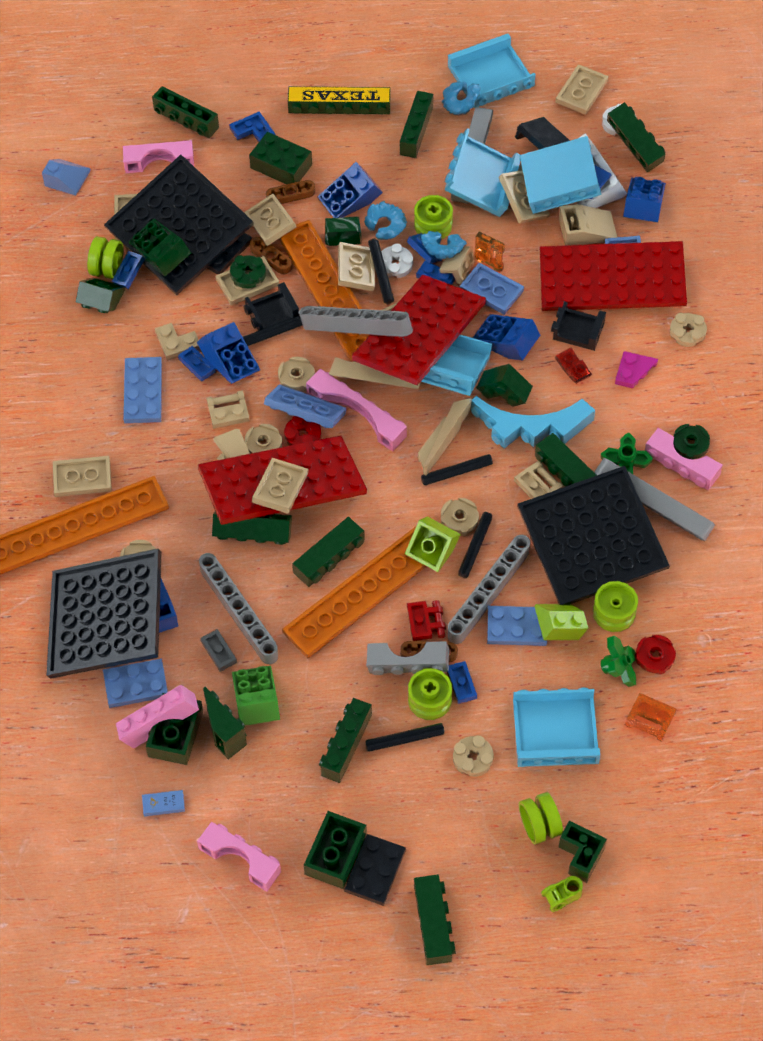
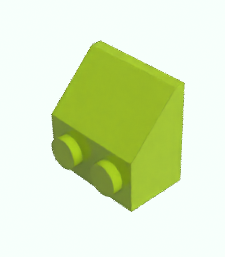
(432, 543)
(561, 621)

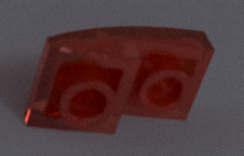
(572, 366)

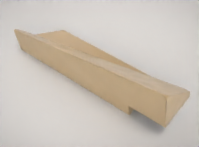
(357, 371)
(443, 434)
(231, 444)

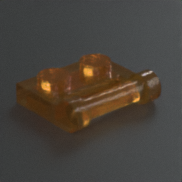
(485, 250)
(653, 711)

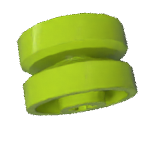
(433, 214)
(105, 257)
(615, 606)
(429, 694)
(540, 818)

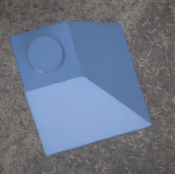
(64, 176)

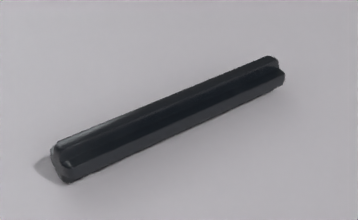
(381, 271)
(273, 330)
(457, 469)
(475, 545)
(404, 737)

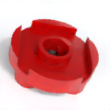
(298, 424)
(655, 664)

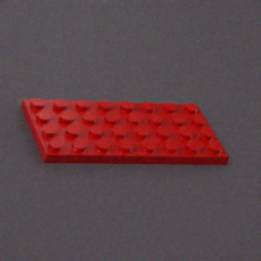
(613, 276)
(437, 318)
(235, 479)

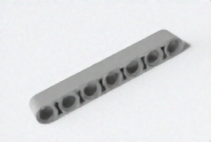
(478, 131)
(356, 321)
(665, 505)
(486, 596)
(242, 615)

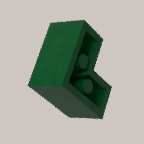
(505, 382)
(585, 846)

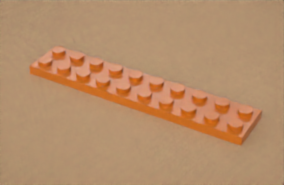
(321, 277)
(80, 523)
(353, 598)

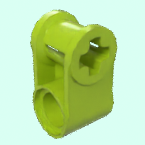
(560, 896)

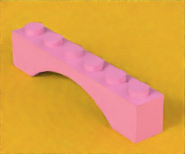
(387, 429)

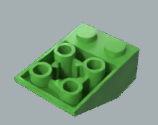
(256, 695)

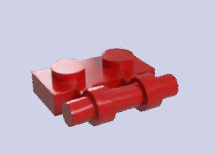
(419, 620)

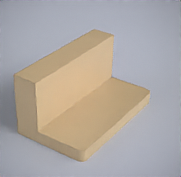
(459, 264)

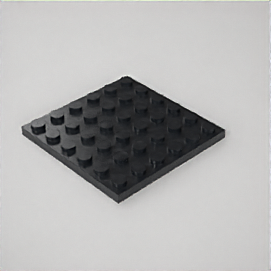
(192, 210)
(592, 535)
(104, 614)

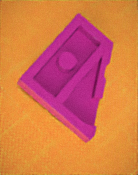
(633, 368)

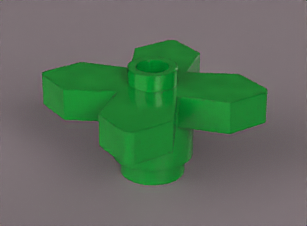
(627, 454)
(619, 661)

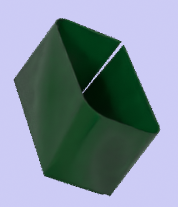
(342, 230)

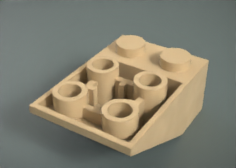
(585, 225)

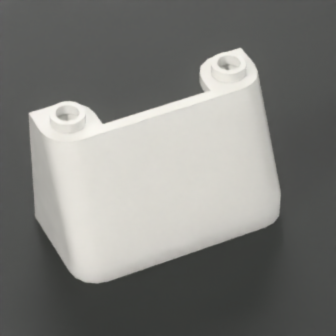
(611, 190)

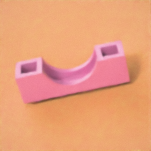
(139, 156)
(701, 471)
(173, 705)
(218, 842)

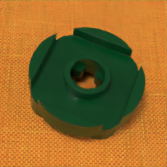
(247, 262)
(695, 450)

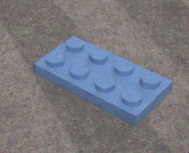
(142, 390)
(305, 406)

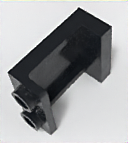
(540, 133)
(271, 308)
(578, 327)

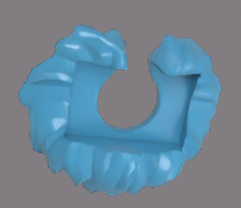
(457, 106)
(392, 213)
(432, 241)

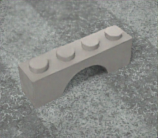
(383, 660)

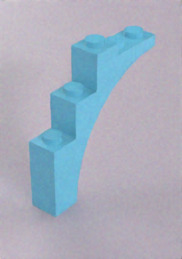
(533, 428)

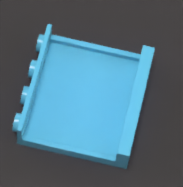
(493, 67)
(476, 174)
(560, 175)
(460, 365)
(555, 727)

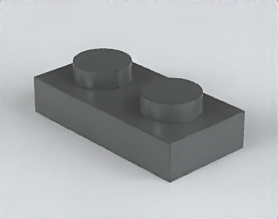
(218, 650)

